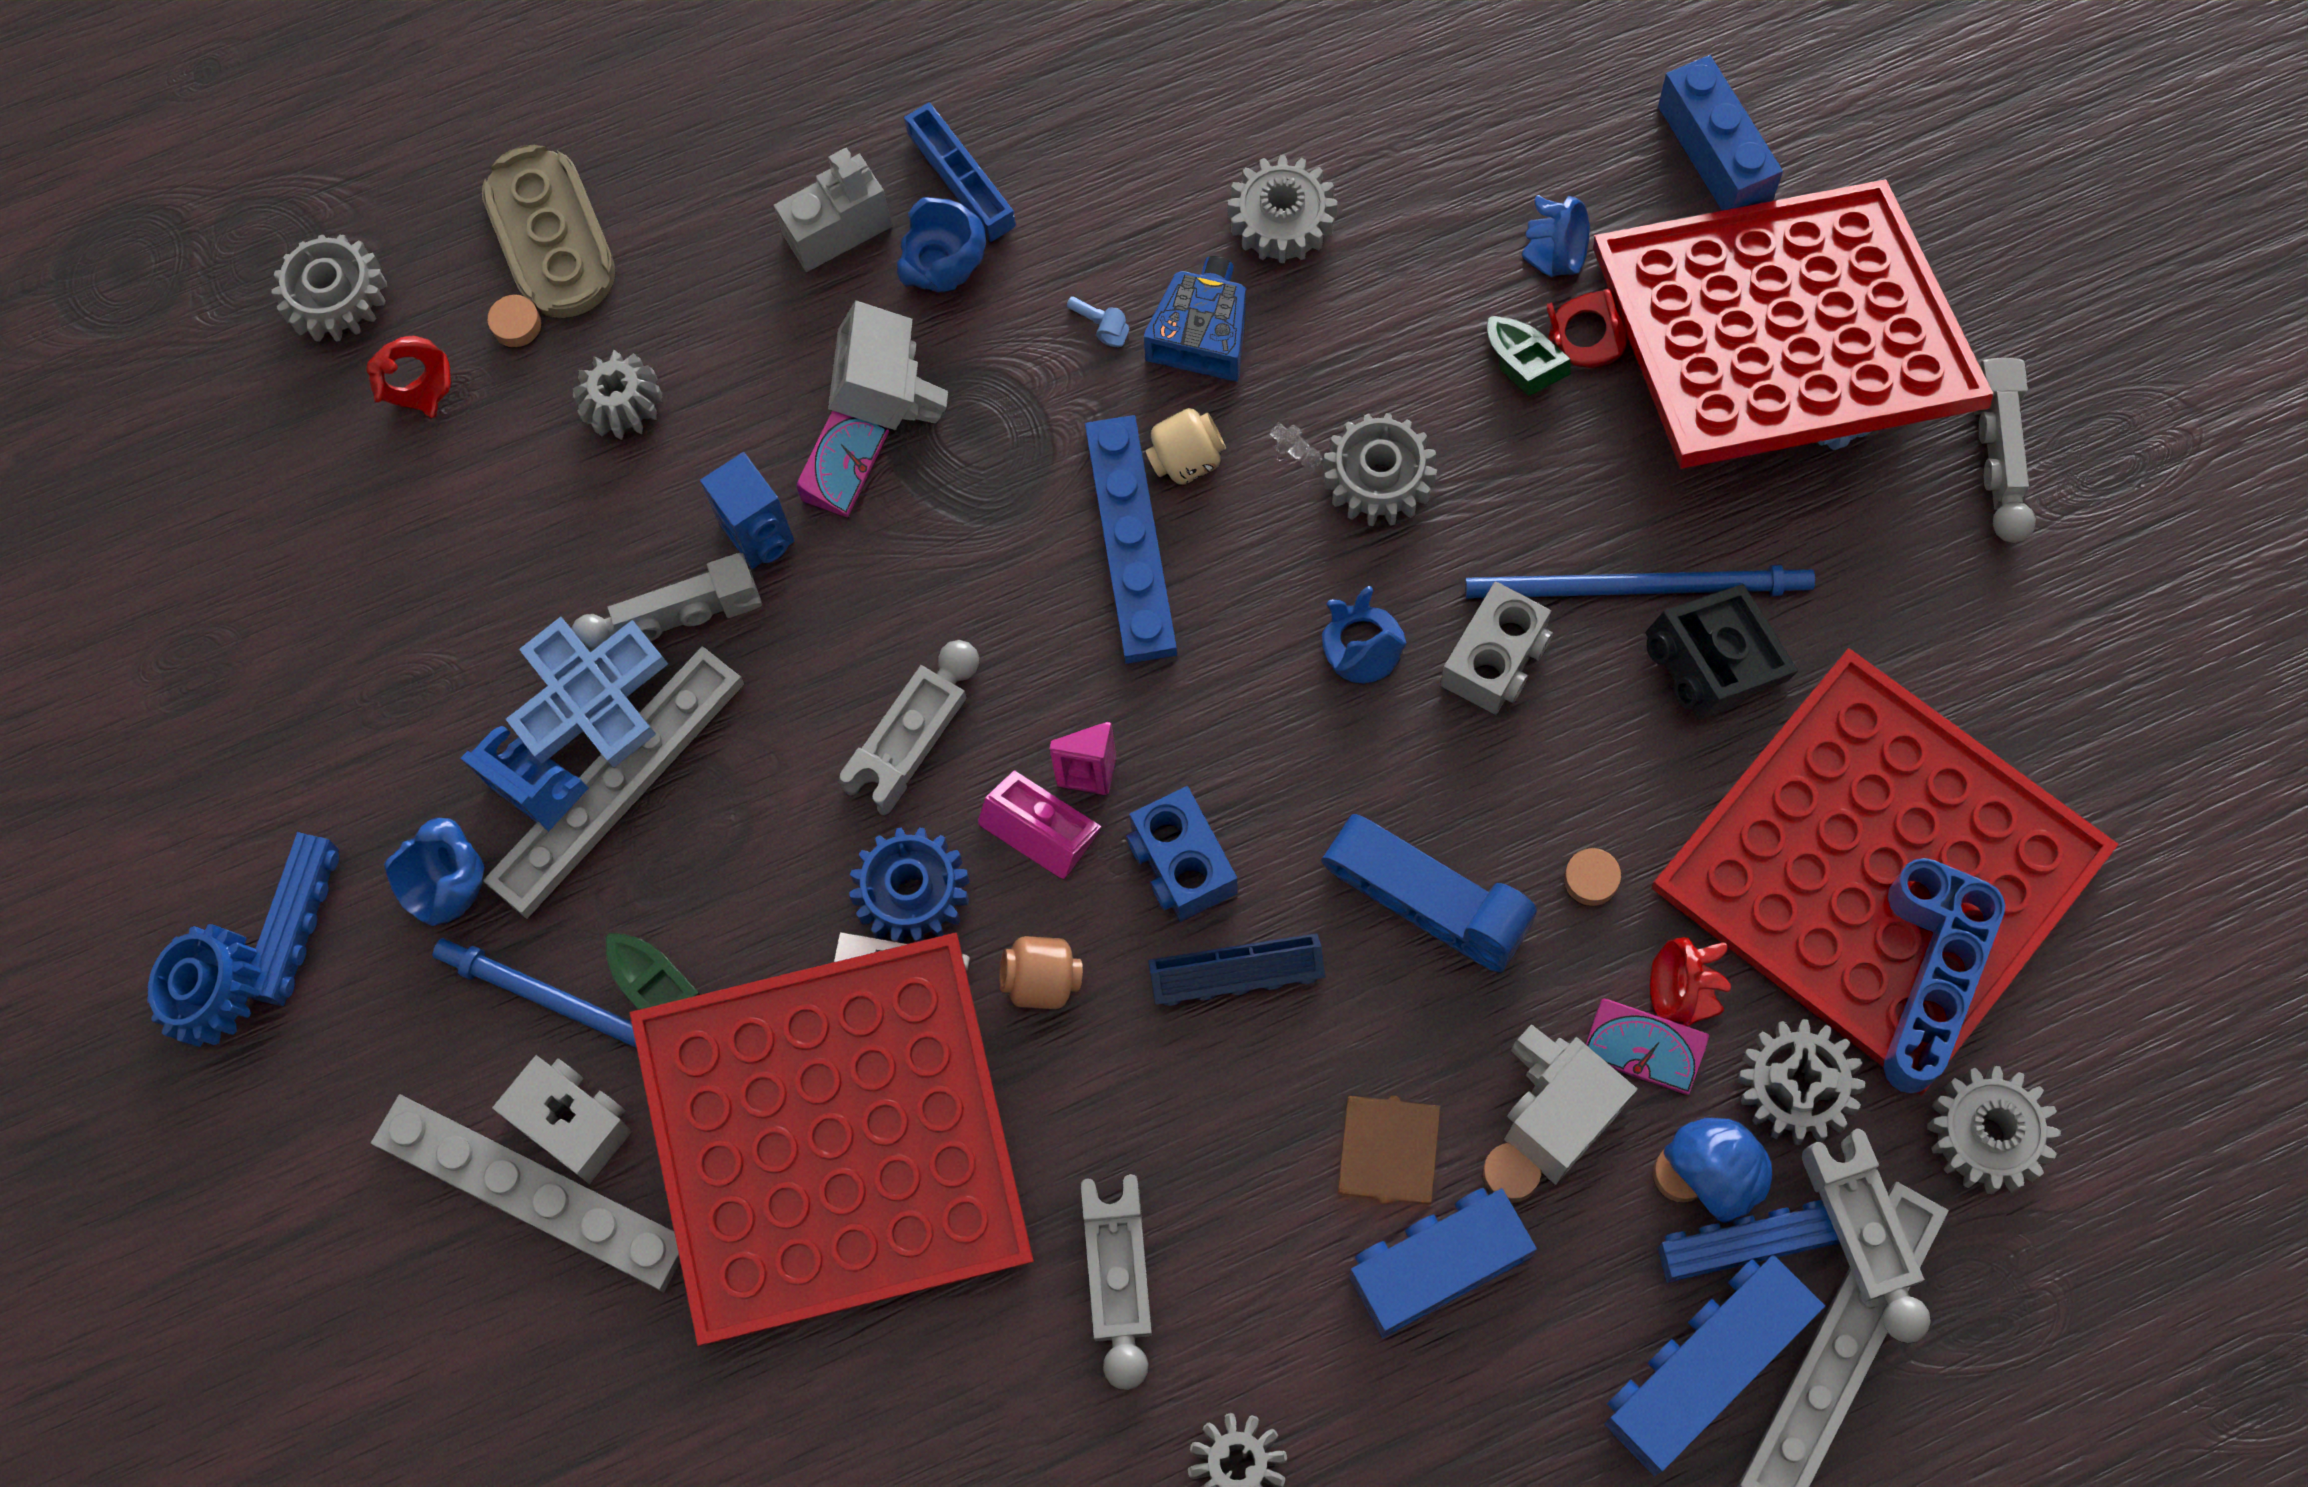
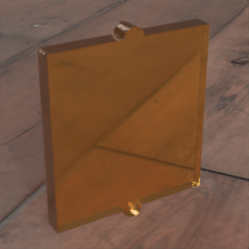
(1389, 1150)

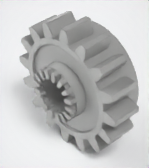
(1282, 233)
(328, 287)
(1379, 493)
(2017, 1114)

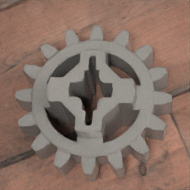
(1778, 1081)

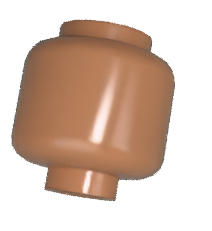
(1039, 972)

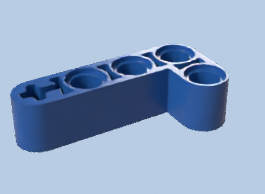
(1431, 895)
(1935, 980)

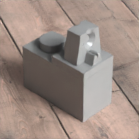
(834, 212)
(877, 371)
(1570, 1104)

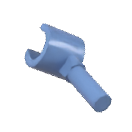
(1111, 322)

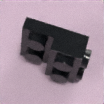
(1718, 651)

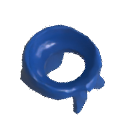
(1558, 242)
(1367, 659)

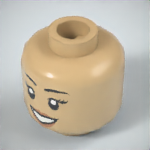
(1185, 446)

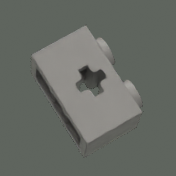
(540, 1096)

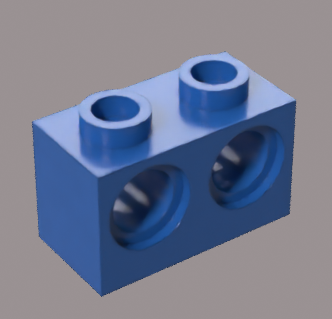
(748, 510)
(1192, 850)

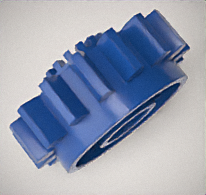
(906, 859)
(202, 985)

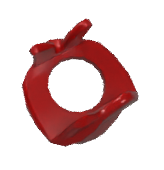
(1608, 348)
(423, 392)
(1684, 986)

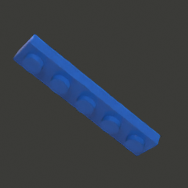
(1130, 539)

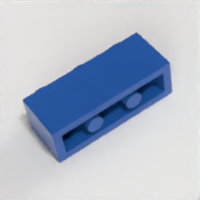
(1719, 135)
(1440, 1260)

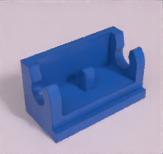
(534, 788)

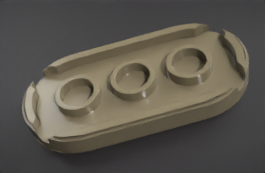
(548, 231)

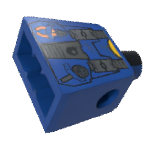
(1200, 322)

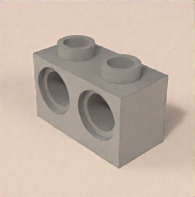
(1488, 645)

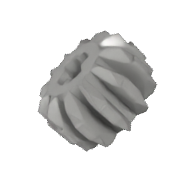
(617, 395)
(1244, 1441)

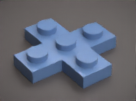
(587, 692)

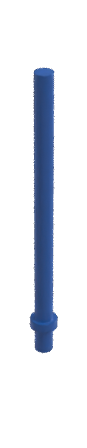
(1772, 580)
(473, 963)

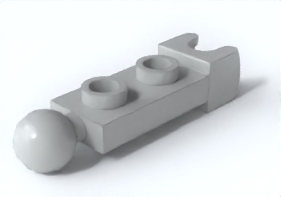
(2002, 431)
(687, 603)
(911, 727)
(1869, 1232)
(1118, 1280)

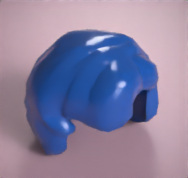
(941, 246)
(436, 873)
(1721, 1165)

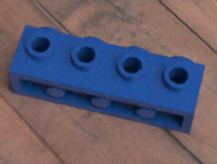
(1713, 1365)

